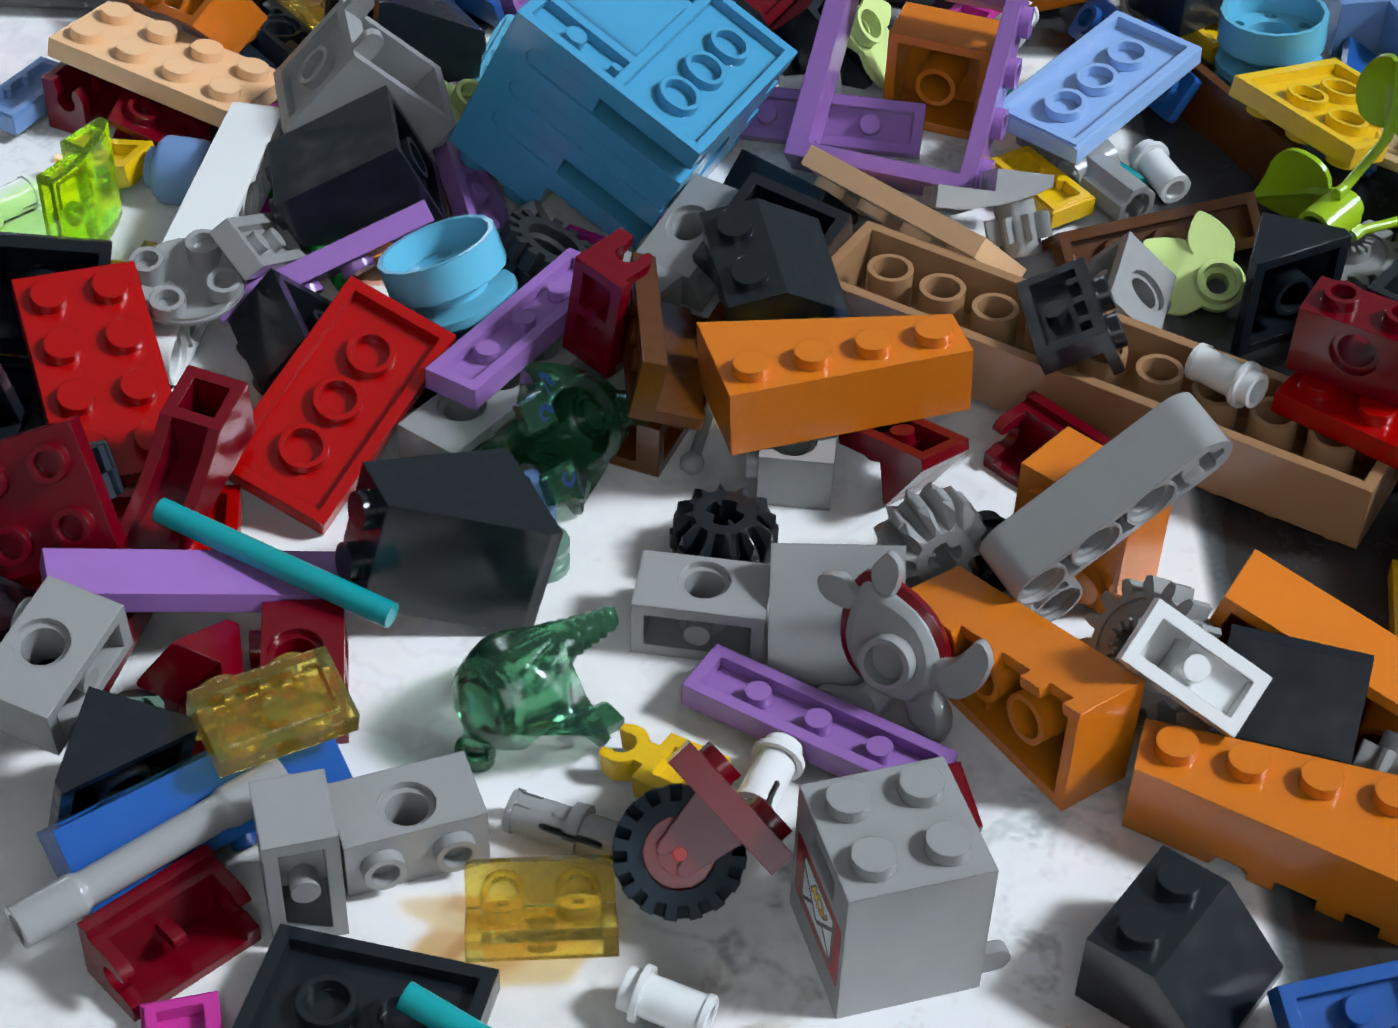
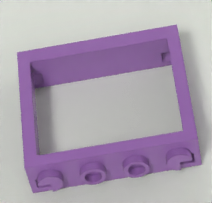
(989, 120)

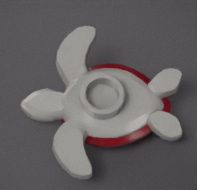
(900, 648)

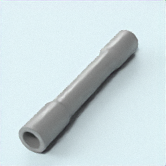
(78, 892)

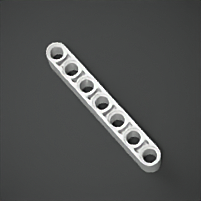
(225, 186)

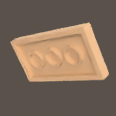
(162, 62)
(901, 212)

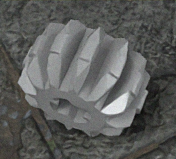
(938, 532)

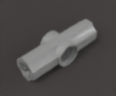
(1100, 174)

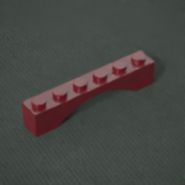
(188, 462)

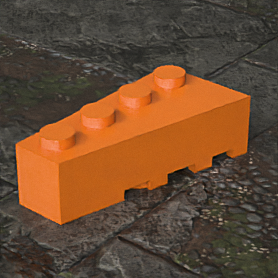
(225, 21)
(830, 375)
(1284, 603)
(1049, 698)
(1275, 816)

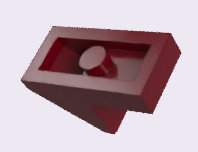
(908, 454)
(192, 662)

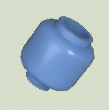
(172, 167)

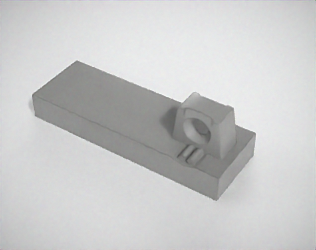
(256, 244)

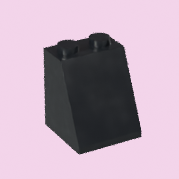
(436, 30)
(350, 171)
(451, 538)

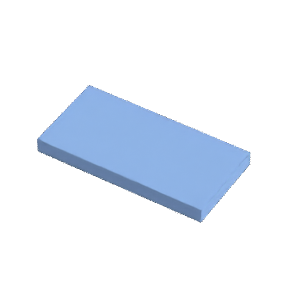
(1098, 85)

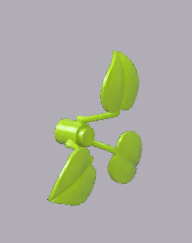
(1301, 184)

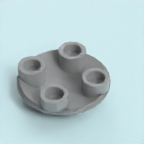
(188, 280)

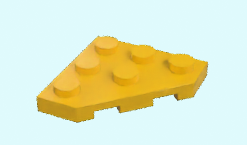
(1313, 106)

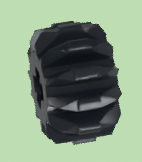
(724, 526)

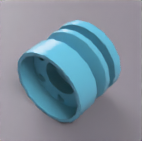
(1269, 35)
(449, 272)

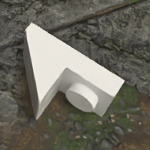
(1193, 668)

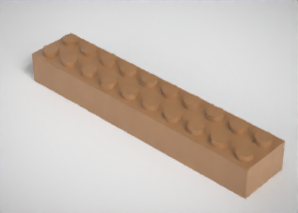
(1273, 460)

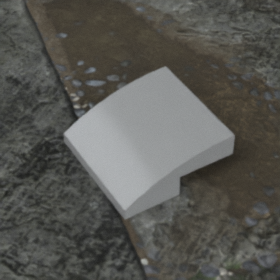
(995, 189)
(804, 624)

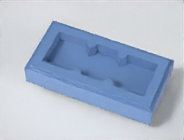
(23, 97)

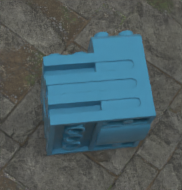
(617, 102)

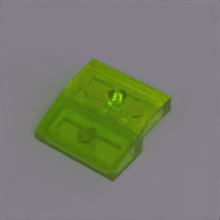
(82, 189)

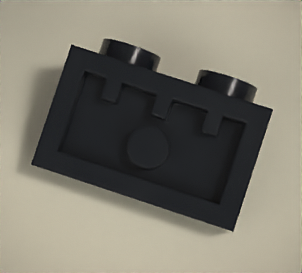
(1070, 317)

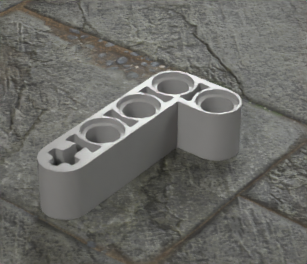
(1103, 503)

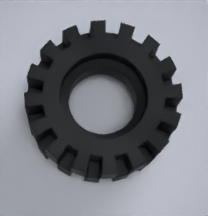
(534, 243)

